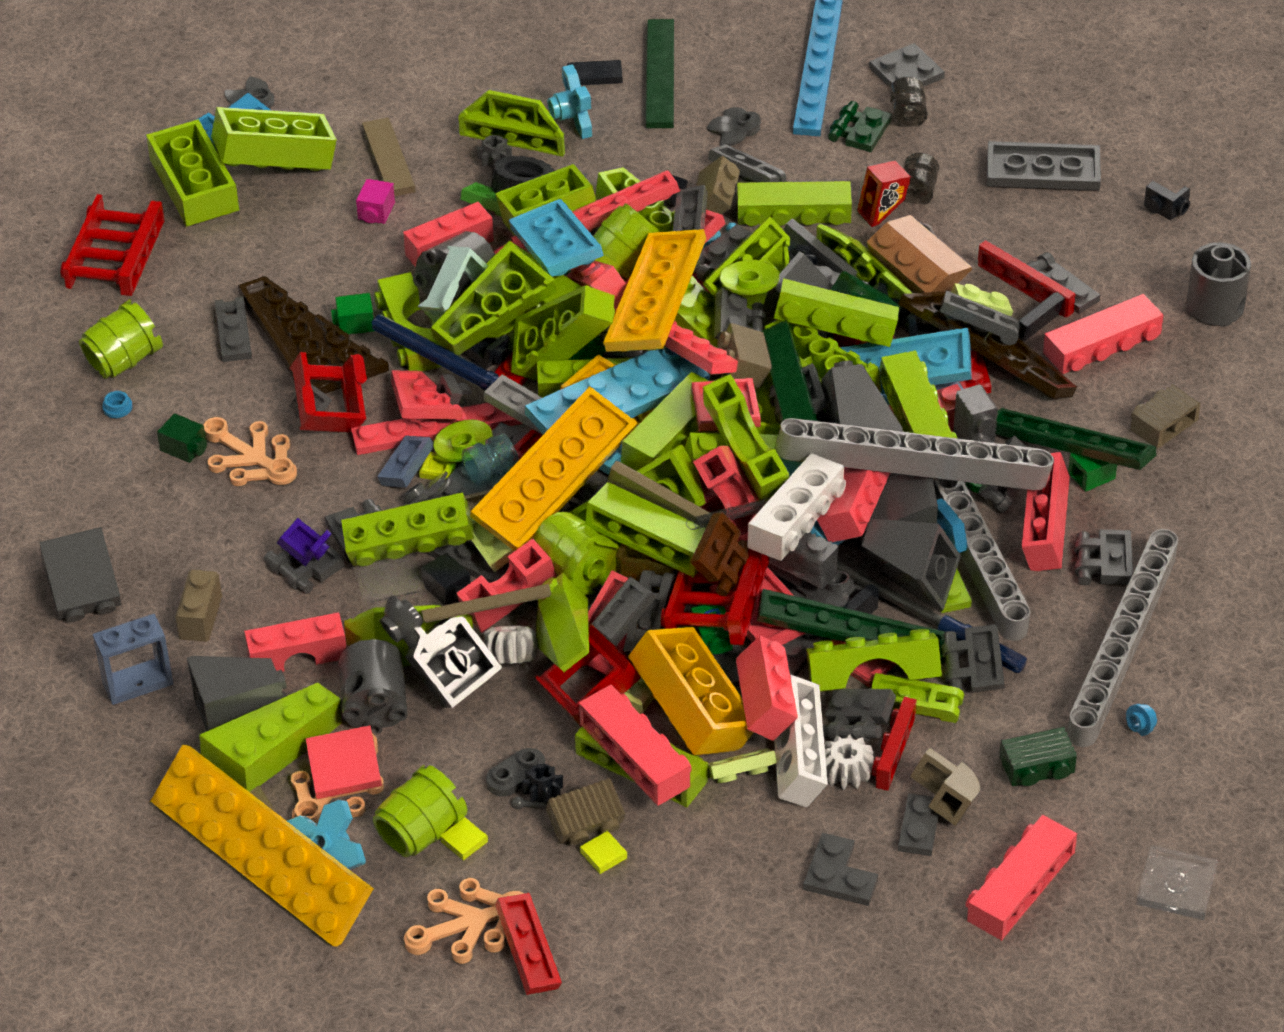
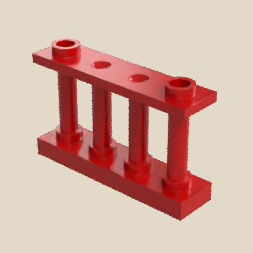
(133, 258)
(741, 601)

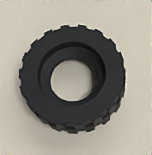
(517, 170)

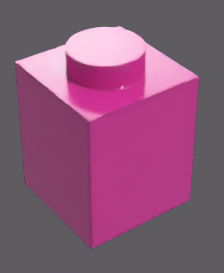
(375, 201)

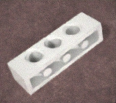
(796, 507)
(801, 748)

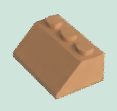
(917, 256)

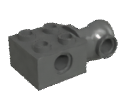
(446, 656)

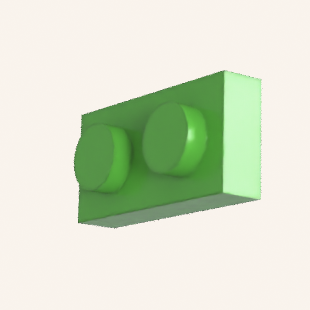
(483, 194)

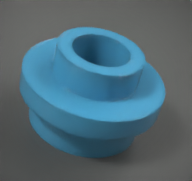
(117, 404)
(1141, 718)

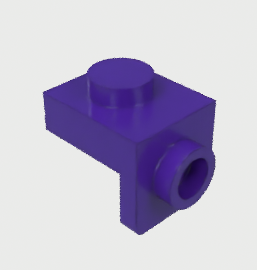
(304, 542)

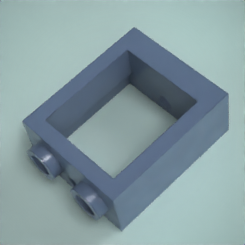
(152, 674)

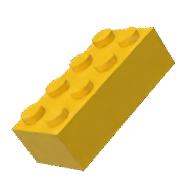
(692, 690)

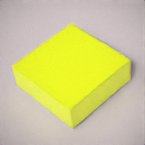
(435, 466)
(464, 838)
(603, 852)

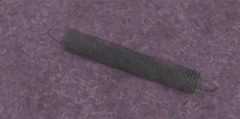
(751, 503)

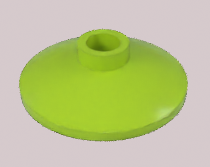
(749, 277)
(458, 436)

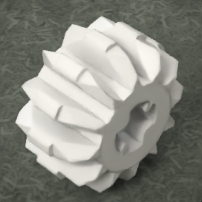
(511, 643)
(848, 761)

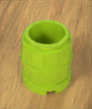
(623, 239)
(120, 340)
(577, 550)
(419, 812)

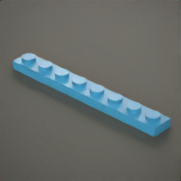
(817, 68)

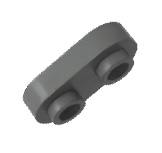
(514, 771)

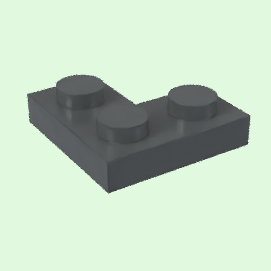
(833, 877)

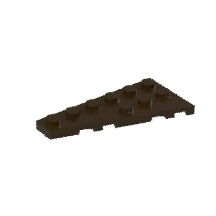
(296, 330)
(1015, 358)

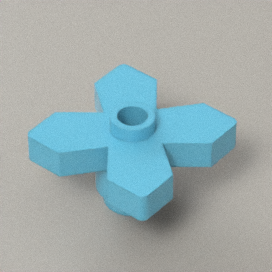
(572, 102)
(331, 833)

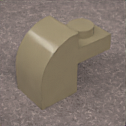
(953, 785)

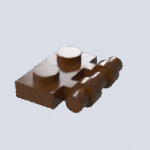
(716, 549)

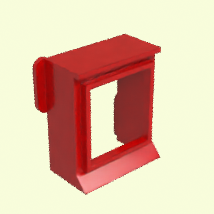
(351, 375)
(621, 677)

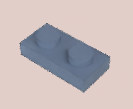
(405, 461)

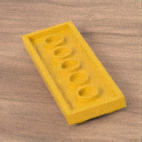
(655, 291)
(553, 469)

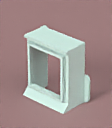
(458, 261)

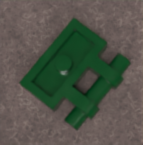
(867, 130)

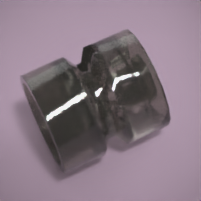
(908, 102)
(924, 175)

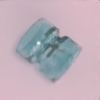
(486, 460)

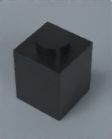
(445, 578)

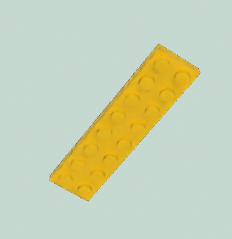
(262, 845)

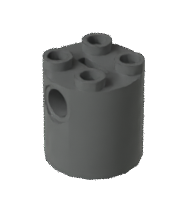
(431, 260)
(1218, 283)
(372, 685)

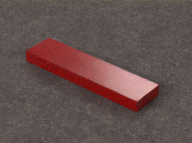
(1023, 276)

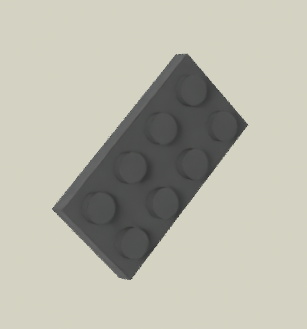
(1043, 165)

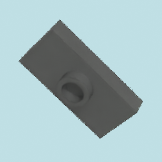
(623, 611)

